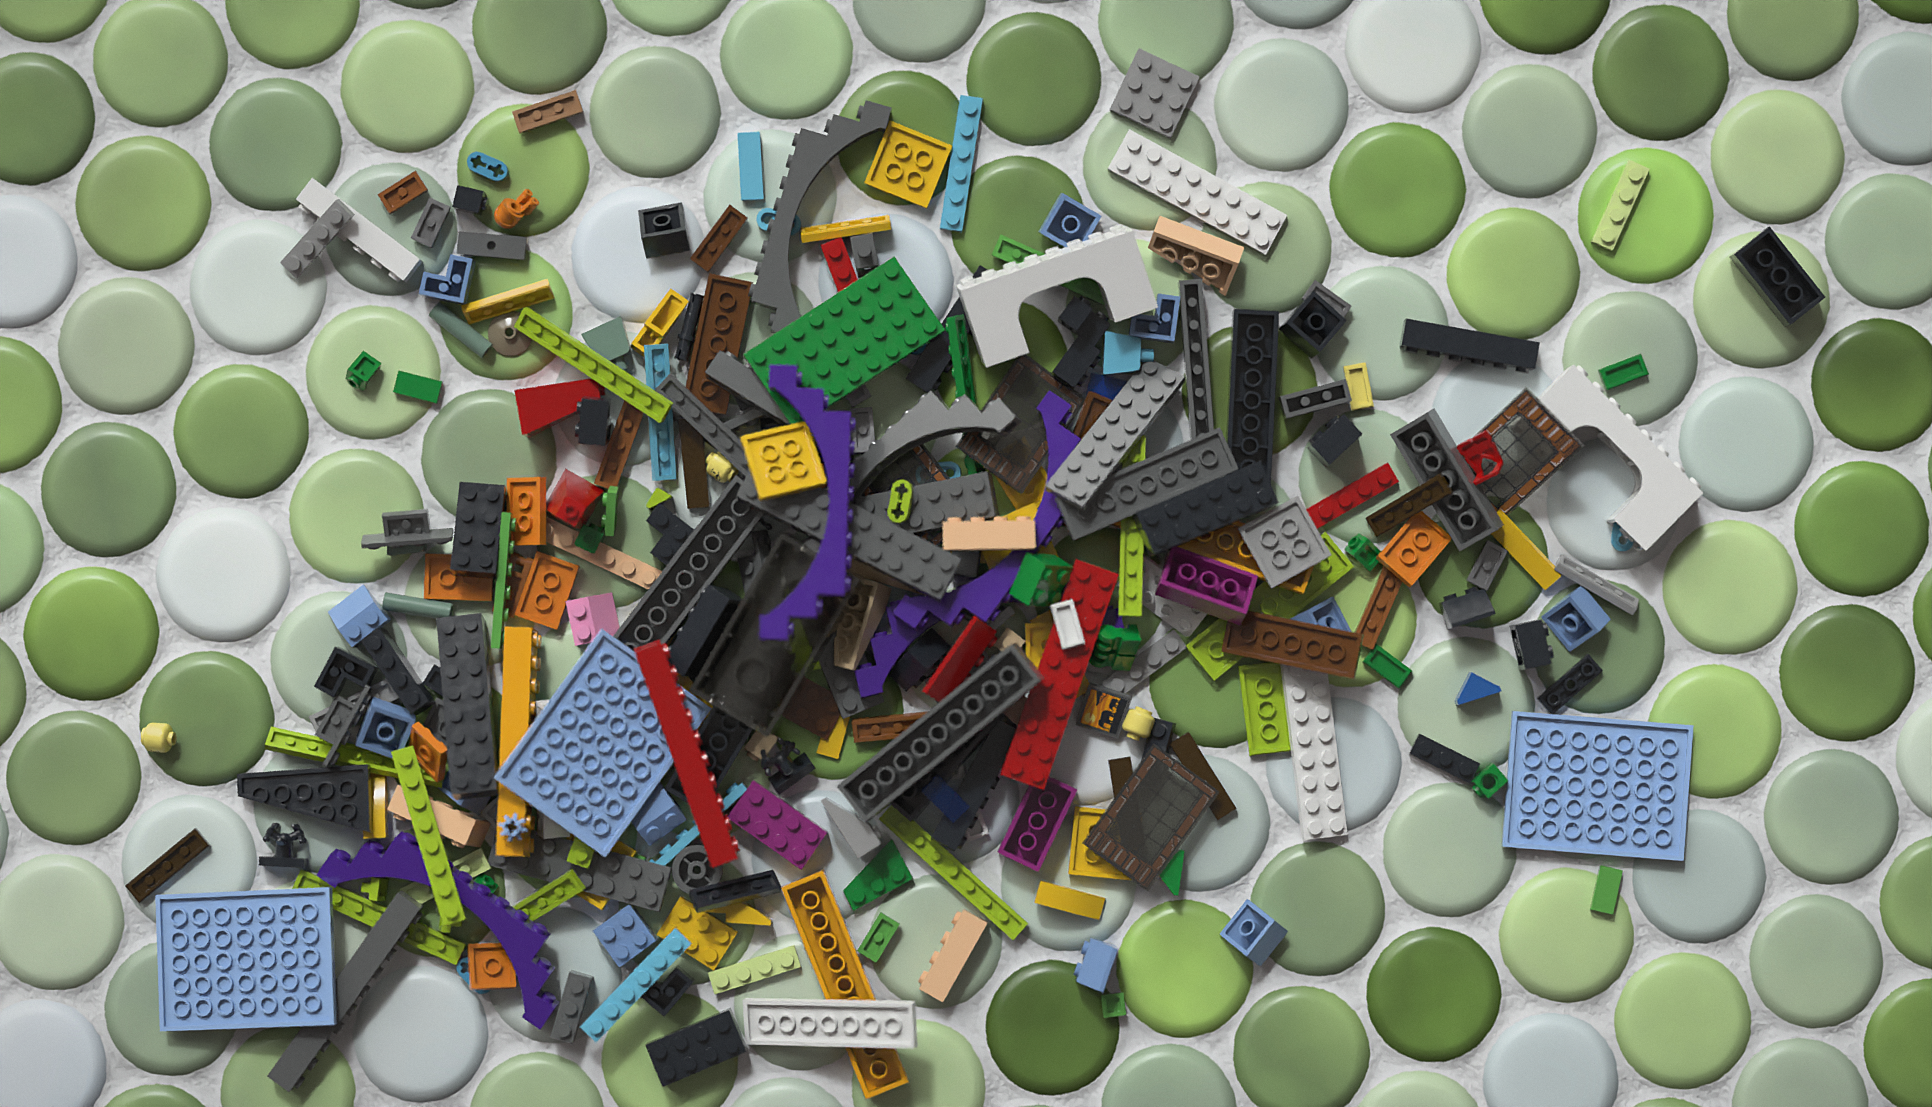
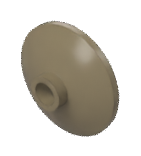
(503, 344)

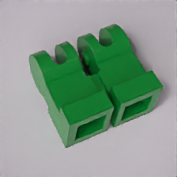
(1116, 647)

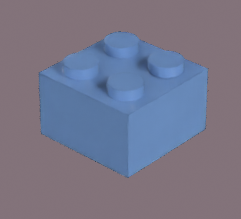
(1069, 221)
(384, 727)
(625, 935)

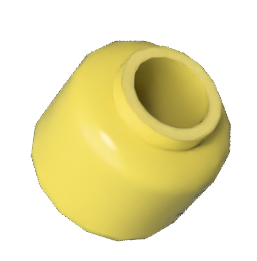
(720, 467)
(1138, 723)
(158, 737)

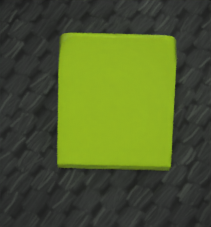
(657, 497)

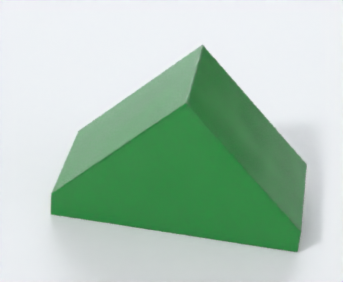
(1172, 873)

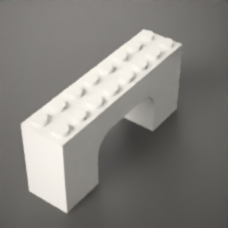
(995, 297)
(1660, 486)

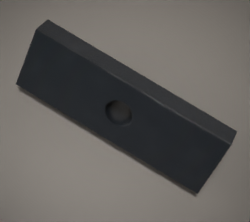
(1559, 694)

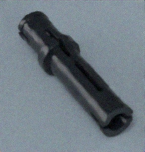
(686, 337)

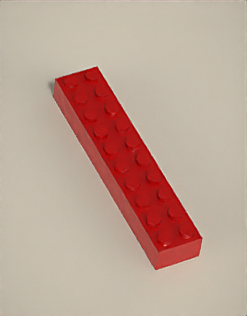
(1052, 700)
(688, 759)

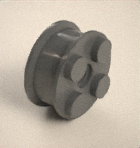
(684, 873)

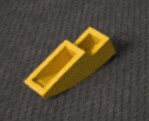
(660, 321)
(379, 807)
(1069, 900)
(743, 914)

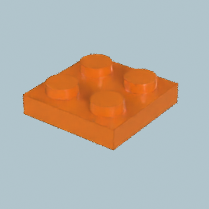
(429, 751)
(490, 967)

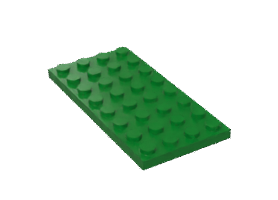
(850, 336)

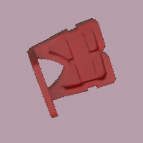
(1478, 448)

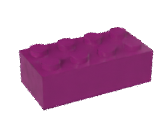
(1206, 585)
(1037, 823)
(777, 824)

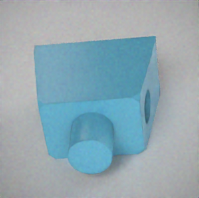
(1123, 354)

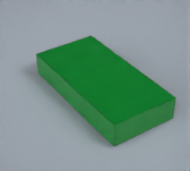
(1623, 372)
(417, 387)
(1387, 666)

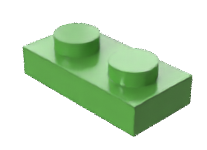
(610, 501)
(878, 937)

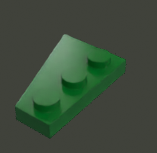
(880, 876)

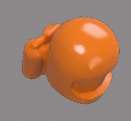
(512, 211)

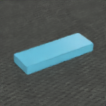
(750, 166)

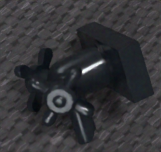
(789, 770)
(284, 848)

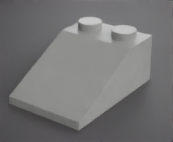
(858, 834)

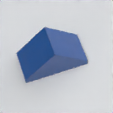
(1475, 688)

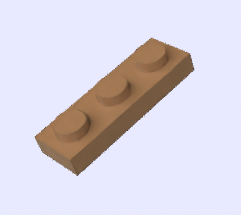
(547, 111)

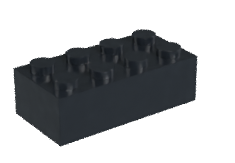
(1777, 277)
(477, 529)
(702, 630)
(696, 1047)

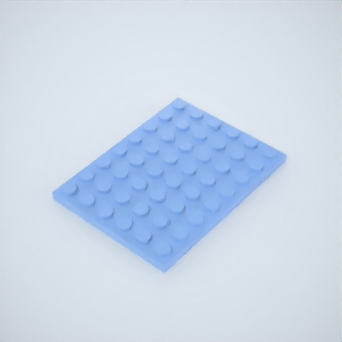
(595, 746)
(1597, 785)
(246, 959)

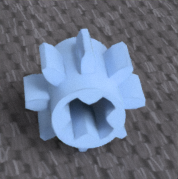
(516, 832)

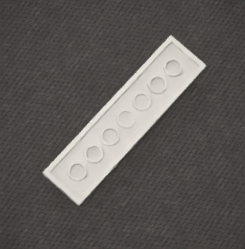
(1197, 192)
(1314, 753)
(830, 1023)

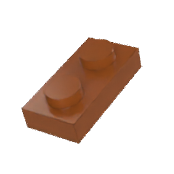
(402, 192)

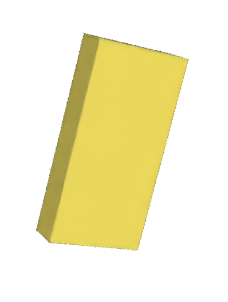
(1359, 386)

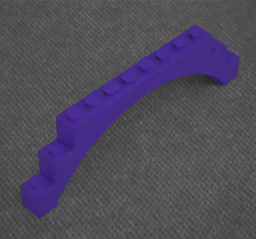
(828, 571)
(989, 591)
(889, 647)
(512, 927)

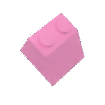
(590, 615)

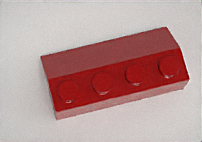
(960, 659)

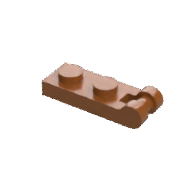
(517, 581)

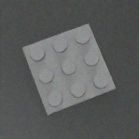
(1154, 93)
(1284, 542)

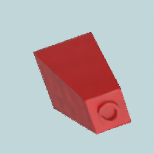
(553, 403)
(574, 499)

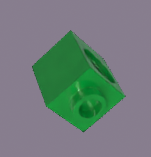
(1498, 778)

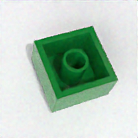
(1041, 579)

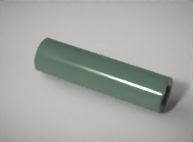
(460, 330)
(416, 606)

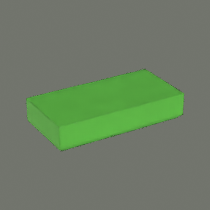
(1606, 889)

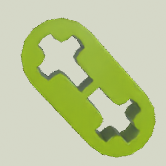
(906, 501)

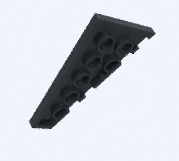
(326, 793)

